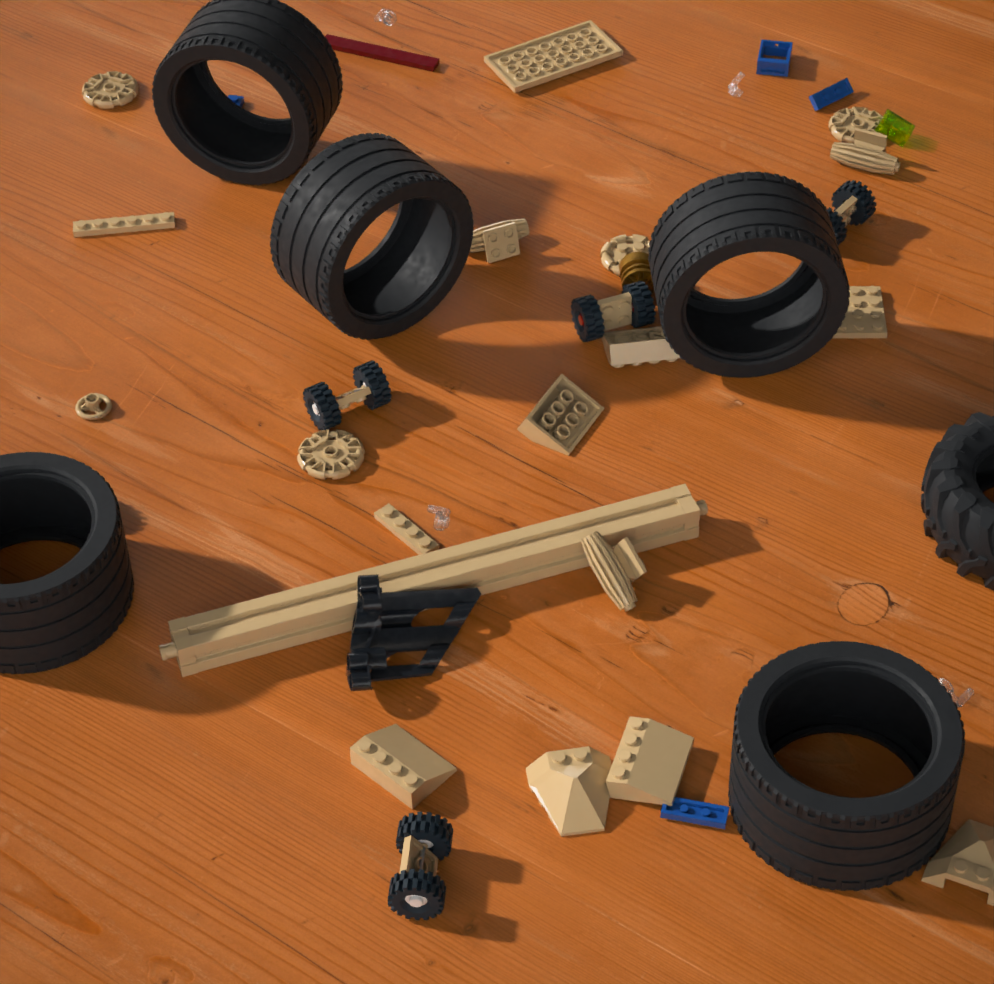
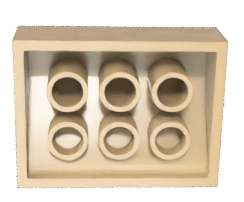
(637, 346)
(561, 416)
(649, 762)
(400, 764)

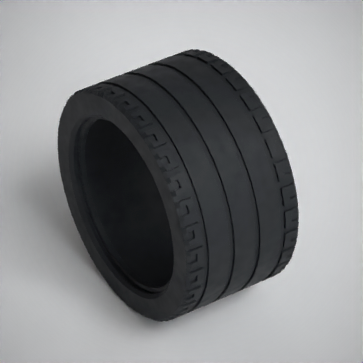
(218, 132)
(332, 207)
(736, 218)
(85, 600)
(858, 693)

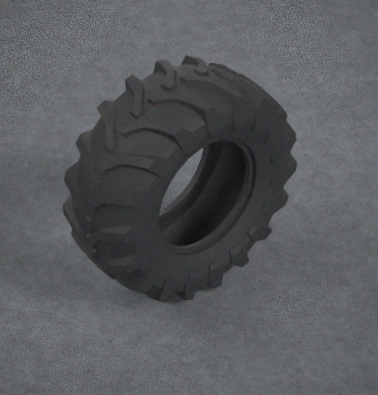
(954, 497)

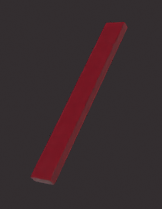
(383, 53)

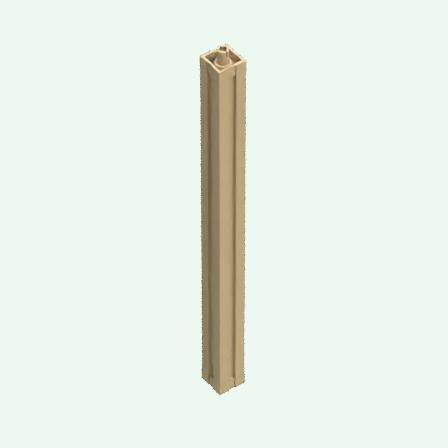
(486, 563)

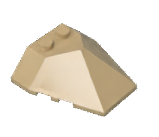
(572, 788)
(965, 859)

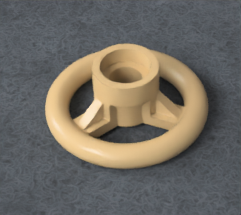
(92, 403)

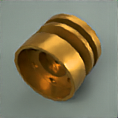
(636, 268)

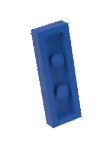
(831, 94)
(696, 812)

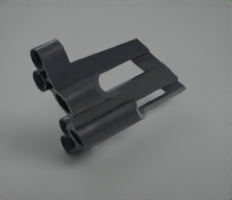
(384, 628)

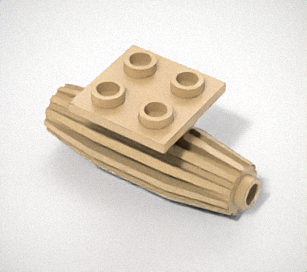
(866, 153)
(499, 239)
(614, 568)

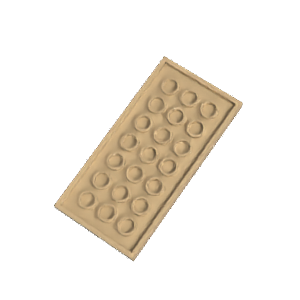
(552, 56)

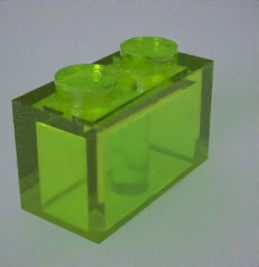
(895, 127)

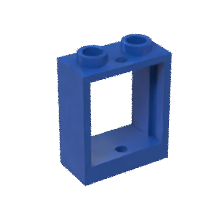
(771, 66)

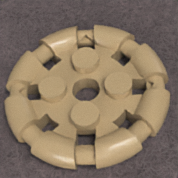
(111, 89)
(843, 124)
(611, 257)
(315, 450)

